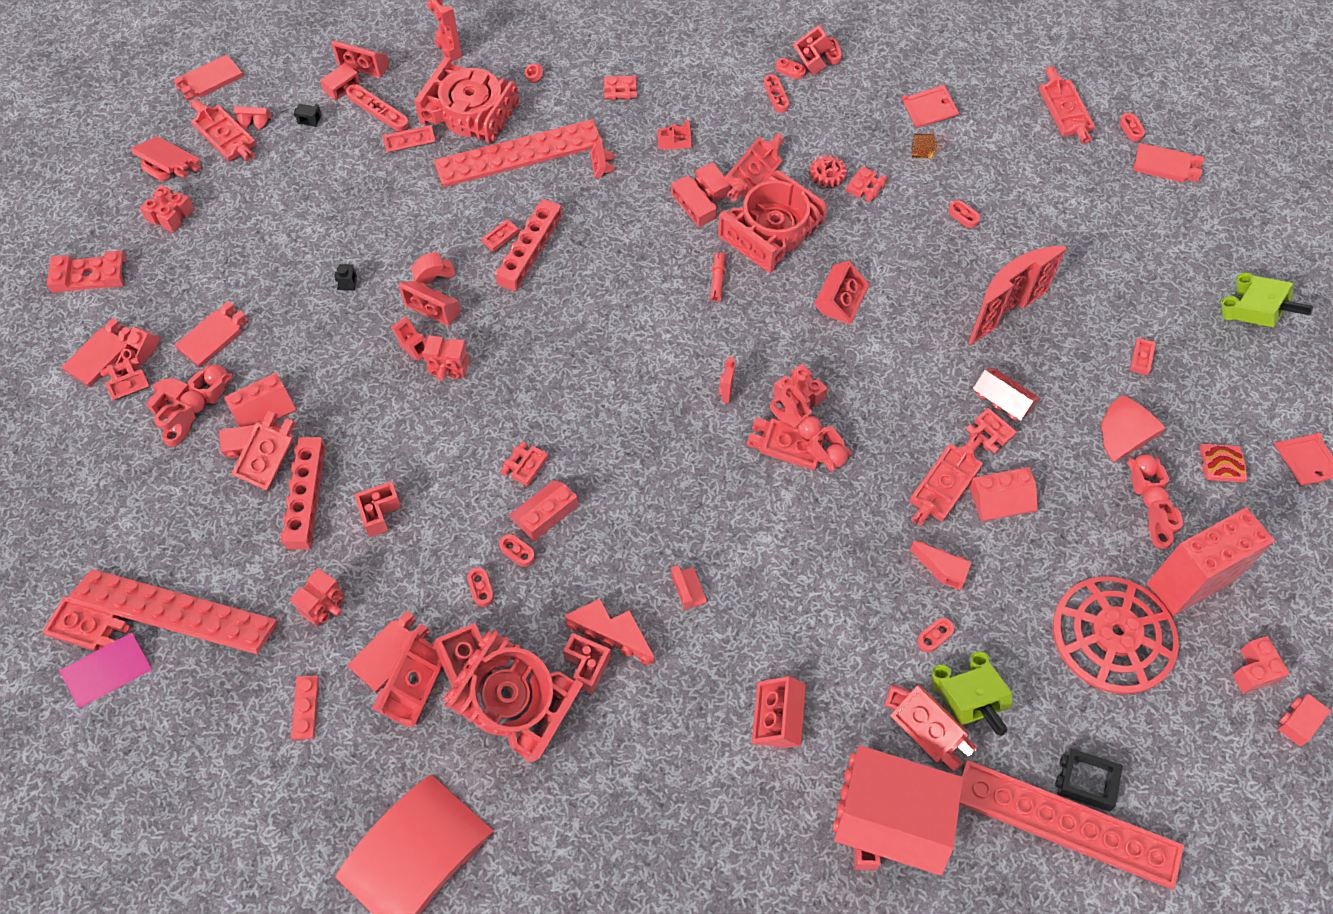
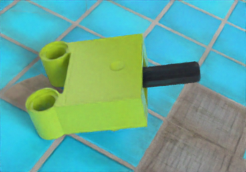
(1262, 301)
(974, 693)

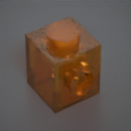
(923, 145)

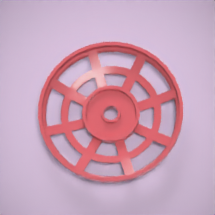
(1112, 643)

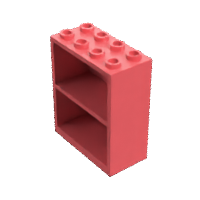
(1210, 561)
(898, 810)

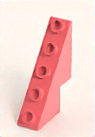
(616, 632)

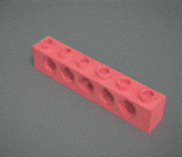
(528, 245)
(302, 537)

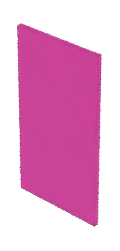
(105, 670)

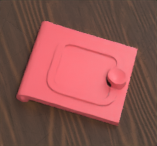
(928, 106)
(1307, 456)

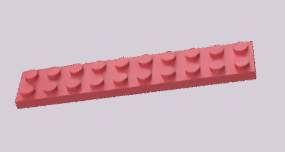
(517, 153)
(173, 611)
(1071, 824)

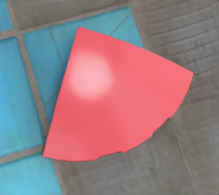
(1128, 428)

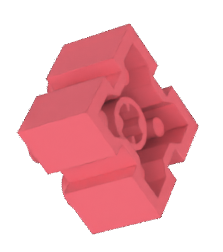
(167, 208)
(446, 357)
(801, 378)
(318, 598)

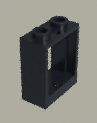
(1112, 783)

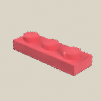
(409, 138)
(305, 707)

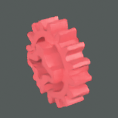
(828, 171)

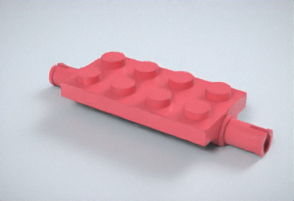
(1066, 106)
(222, 131)
(754, 166)
(946, 481)

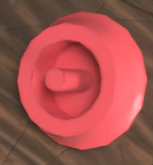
(534, 72)

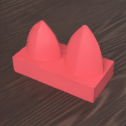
(245, 114)
(599, 157)

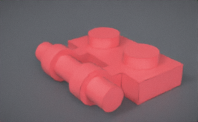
(616, 85)
(861, 182)
(727, 379)
(125, 384)
(993, 426)
(529, 465)

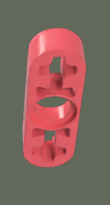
(777, 87)

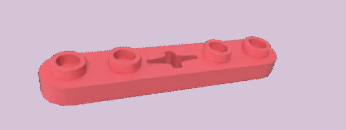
(386, 113)

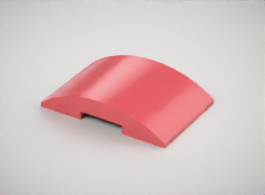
(1017, 284)
(413, 850)

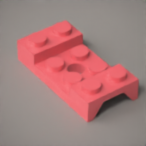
(447, 35)
(69, 273)
(400, 698)

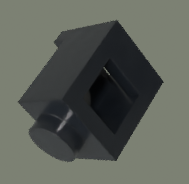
(307, 114)
(346, 277)

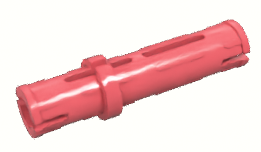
(718, 270)

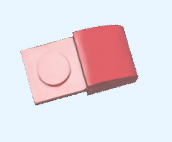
(430, 266)
(409, 339)
(166, 391)

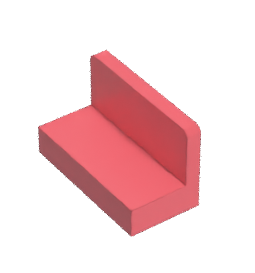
(688, 587)

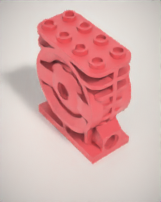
(472, 109)
(766, 221)
(495, 653)

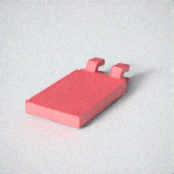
(208, 78)
(167, 156)
(1168, 163)
(212, 334)
(97, 353)
(782, 442)
(264, 451)
(83, 625)
(381, 654)
(933, 727)

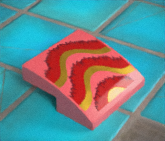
(1223, 463)

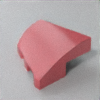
(669, 137)

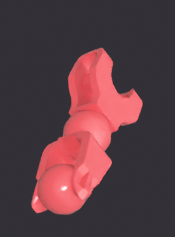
(182, 412)
(809, 427)
(1156, 498)

